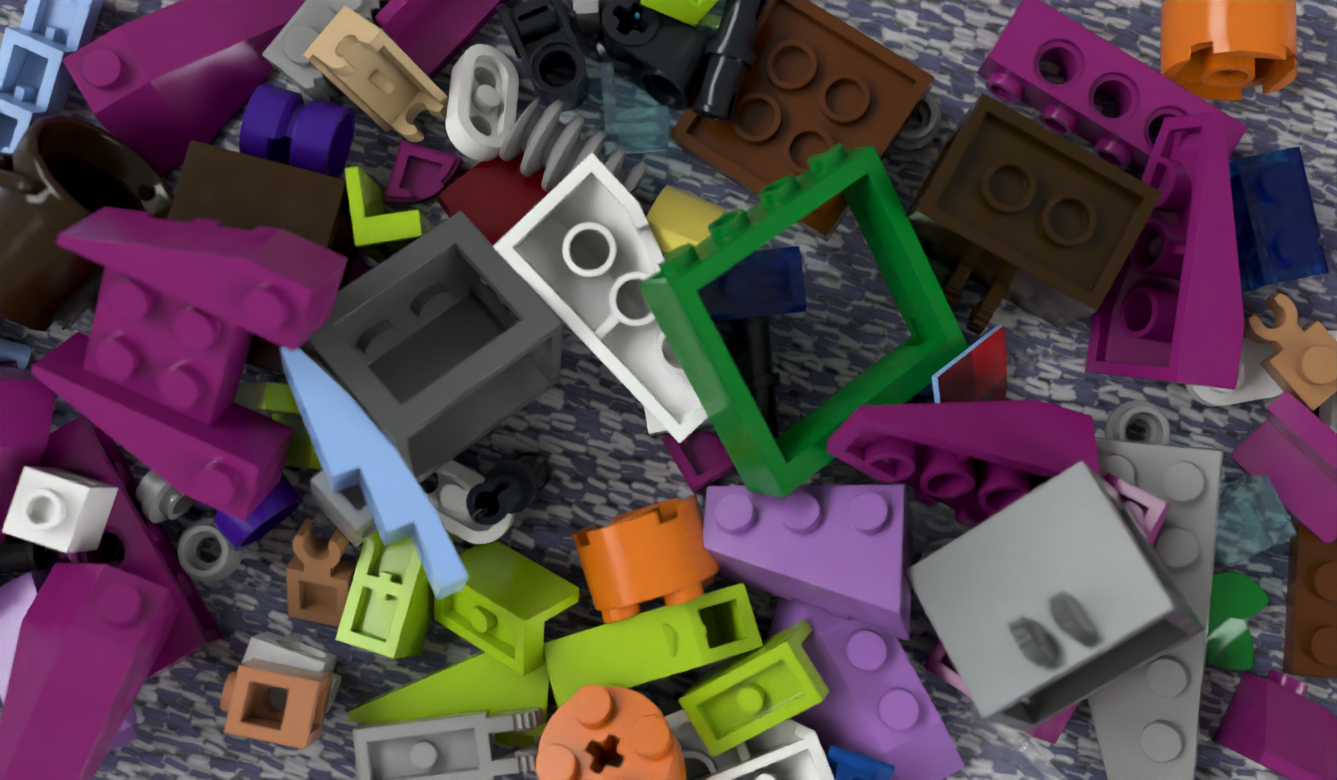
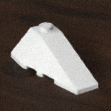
(585, 258)

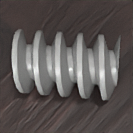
(560, 148)

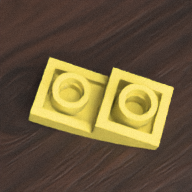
(681, 218)

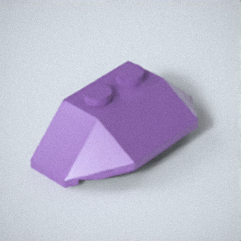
(872, 696)

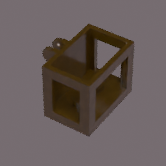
(261, 192)
(1027, 217)

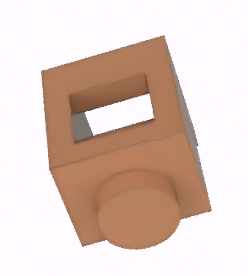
(253, 715)

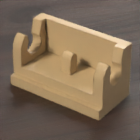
(375, 74)

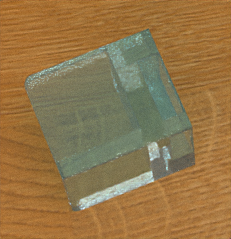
(631, 116)
(1249, 519)

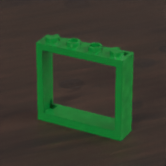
(672, 295)

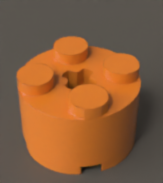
(1228, 45)
(646, 557)
(601, 727)

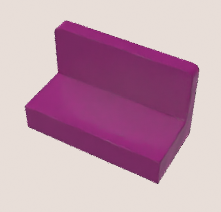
(434, 29)
(1300, 462)

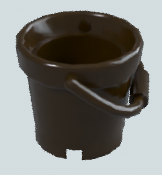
(49, 184)

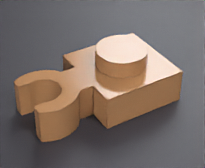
(1301, 357)
(317, 577)

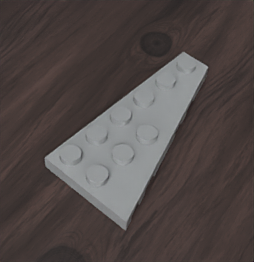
(1152, 715)

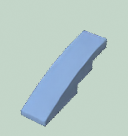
(31, 63)
(359, 453)

